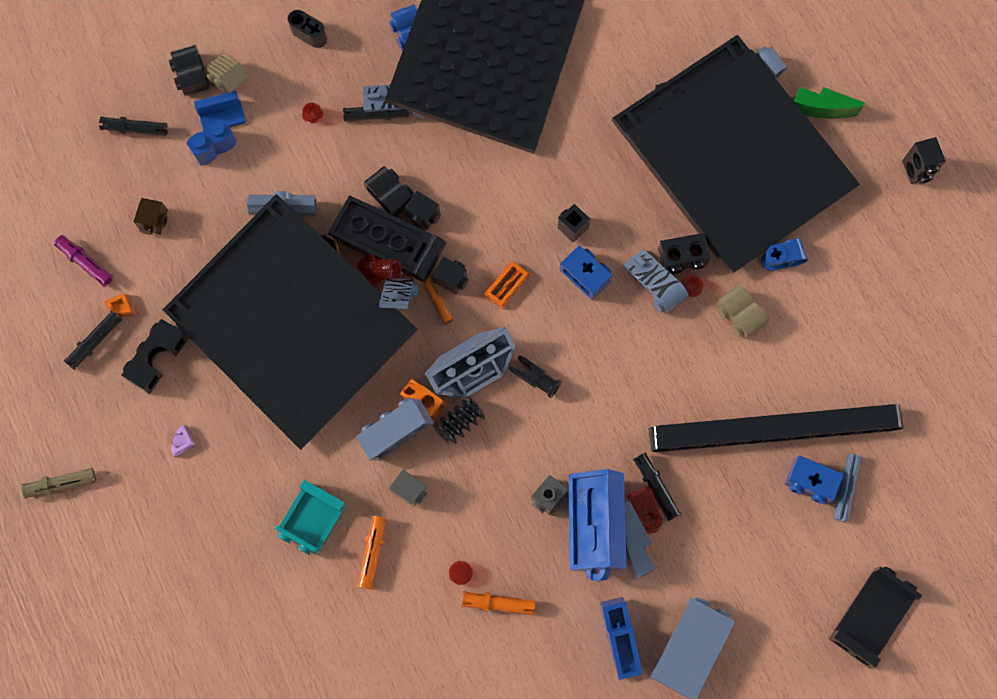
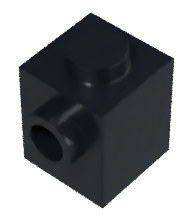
(422, 210)
(573, 222)
(450, 275)

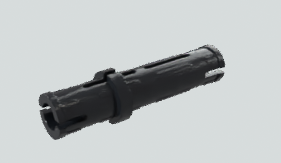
(357, 113)
(133, 126)
(92, 340)
(653, 480)

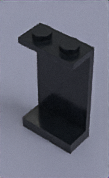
(874, 615)

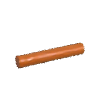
(437, 300)

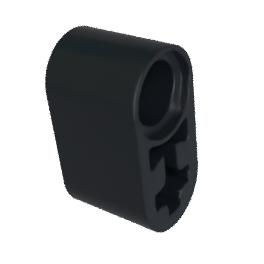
(310, 31)

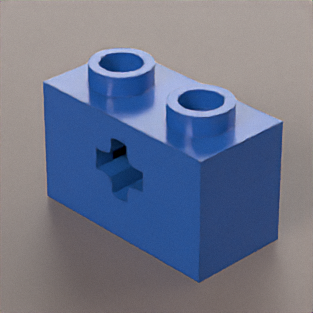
(588, 283)
(826, 480)

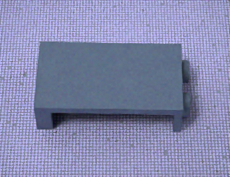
(693, 648)

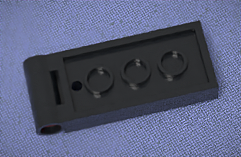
(387, 237)

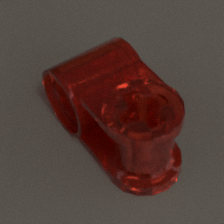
(646, 506)

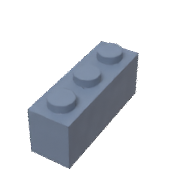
(394, 428)

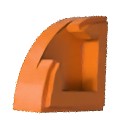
(120, 305)

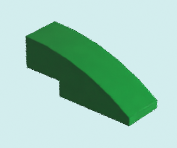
(827, 104)

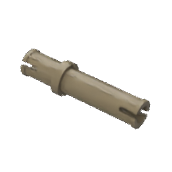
(49, 485)

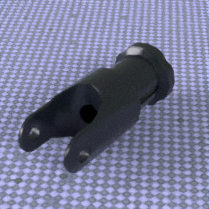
(537, 377)

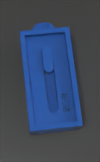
(597, 523)

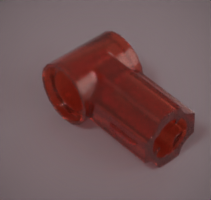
(378, 269)

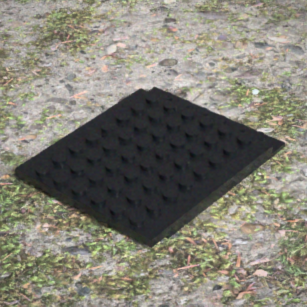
(486, 65)
(736, 154)
(289, 321)

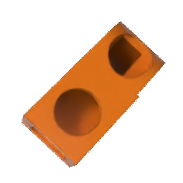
(432, 403)

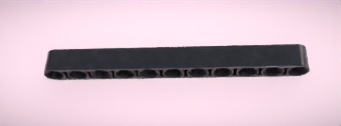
(776, 428)

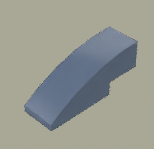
(636, 542)

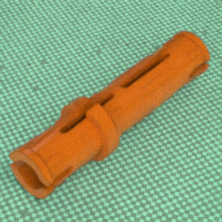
(372, 550)
(498, 603)

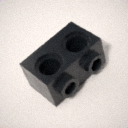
(923, 161)
(681, 247)

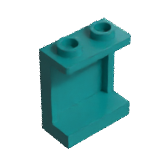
(311, 518)

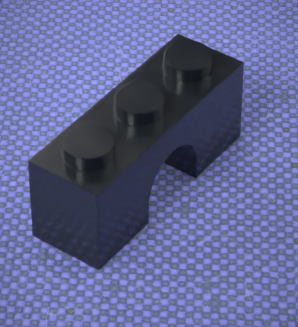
(162, 338)

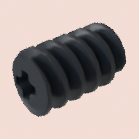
(459, 421)

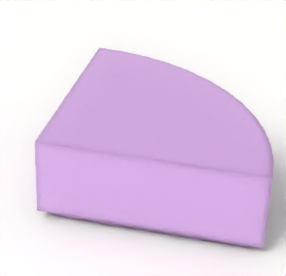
(182, 441)

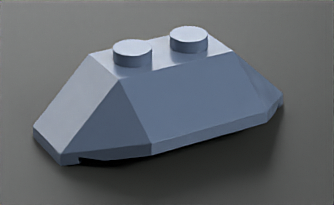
(472, 364)

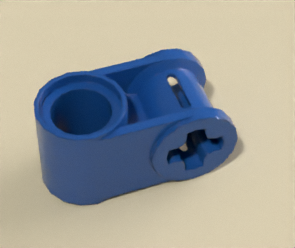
(784, 255)

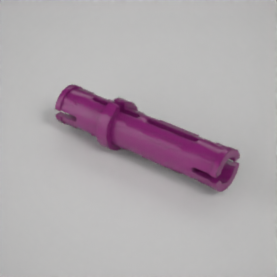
(77, 255)

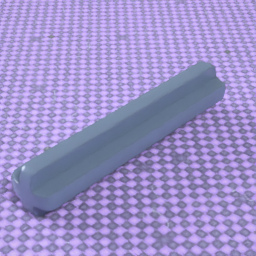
(847, 488)

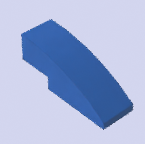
(621, 638)

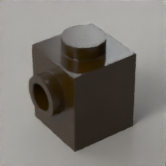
(151, 216)

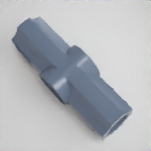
(302, 204)

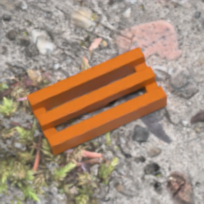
(495, 299)

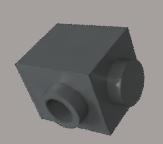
(409, 489)
(548, 495)

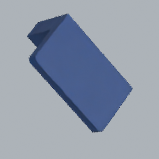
(220, 107)

